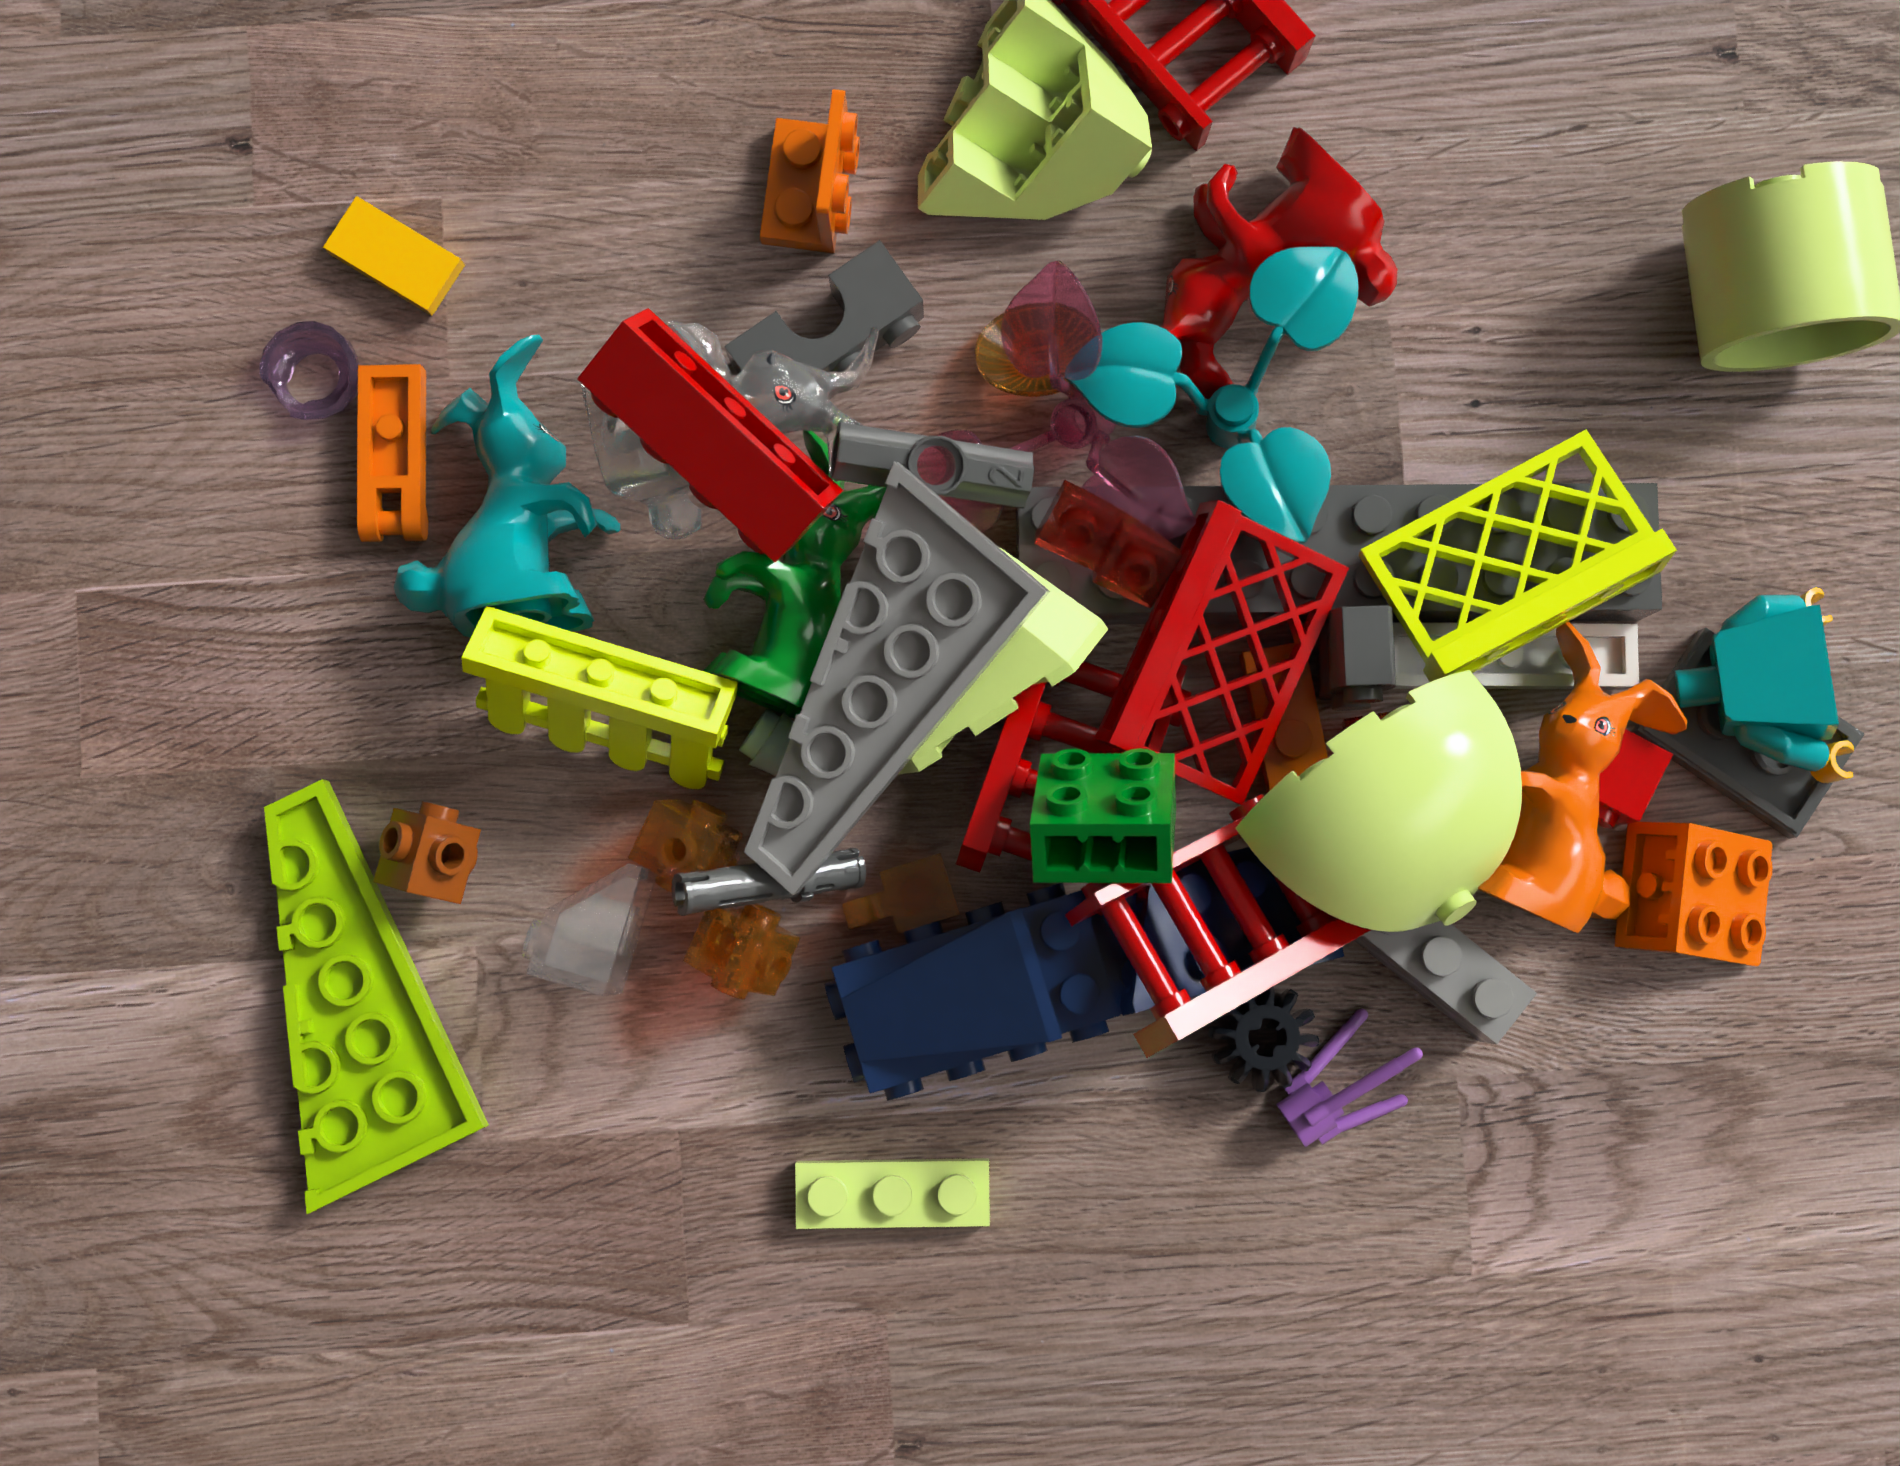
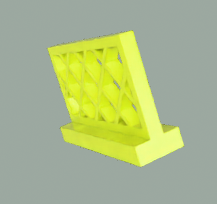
(1555, 598)

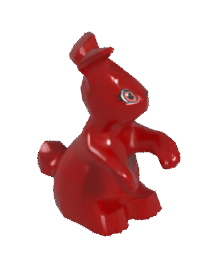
(1316, 211)

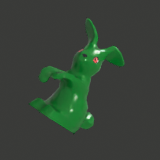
(798, 595)

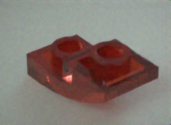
(1109, 541)

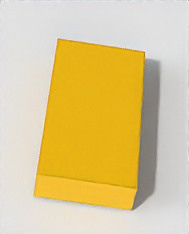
(394, 256)

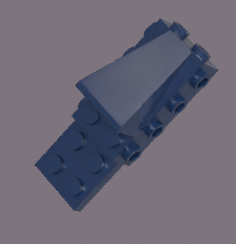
(978, 991)

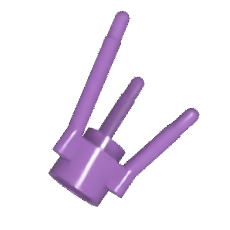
(1316, 1112)

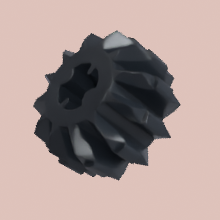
(1276, 1054)

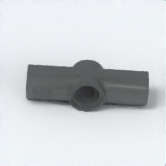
(972, 471)

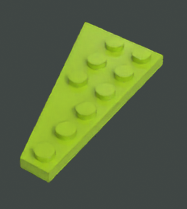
(361, 1029)

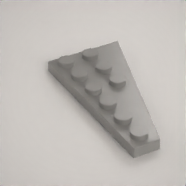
(901, 652)

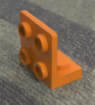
(808, 180)
(1695, 892)

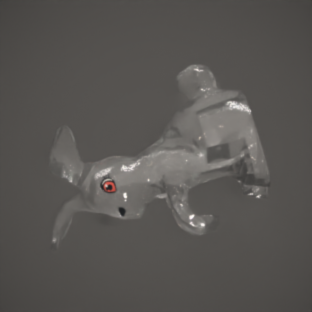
(780, 388)

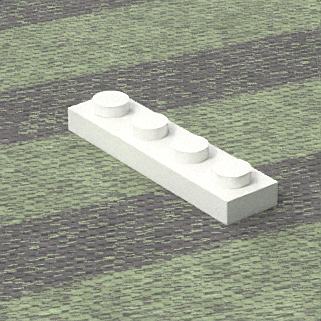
(1536, 663)

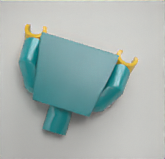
(1773, 683)

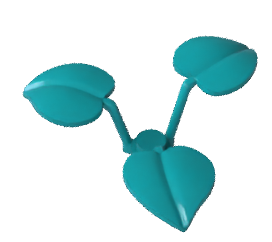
(1272, 479)

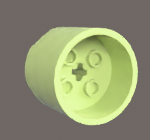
(1791, 268)

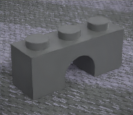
(870, 293)

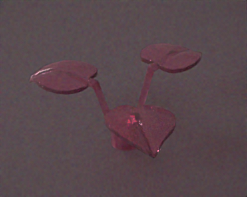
(1057, 333)

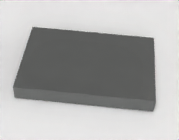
(1766, 788)

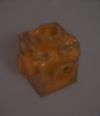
(684, 840)
(742, 950)

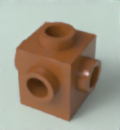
(427, 853)

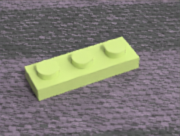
(892, 1193)

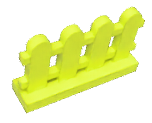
(600, 677)

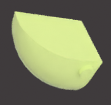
(1400, 813)

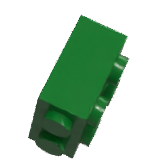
(1104, 817)

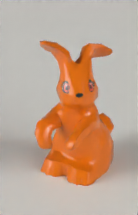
(1556, 851)

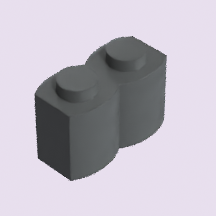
(1356, 657)

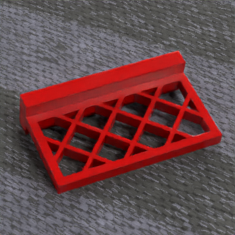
(1173, 624)

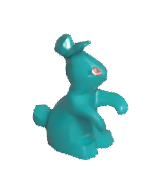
(504, 547)

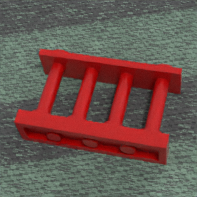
(1275, 37)
(1013, 775)
(1223, 981)

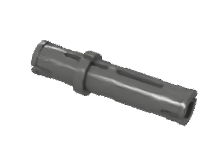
(752, 885)

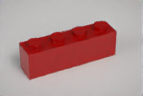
(708, 434)

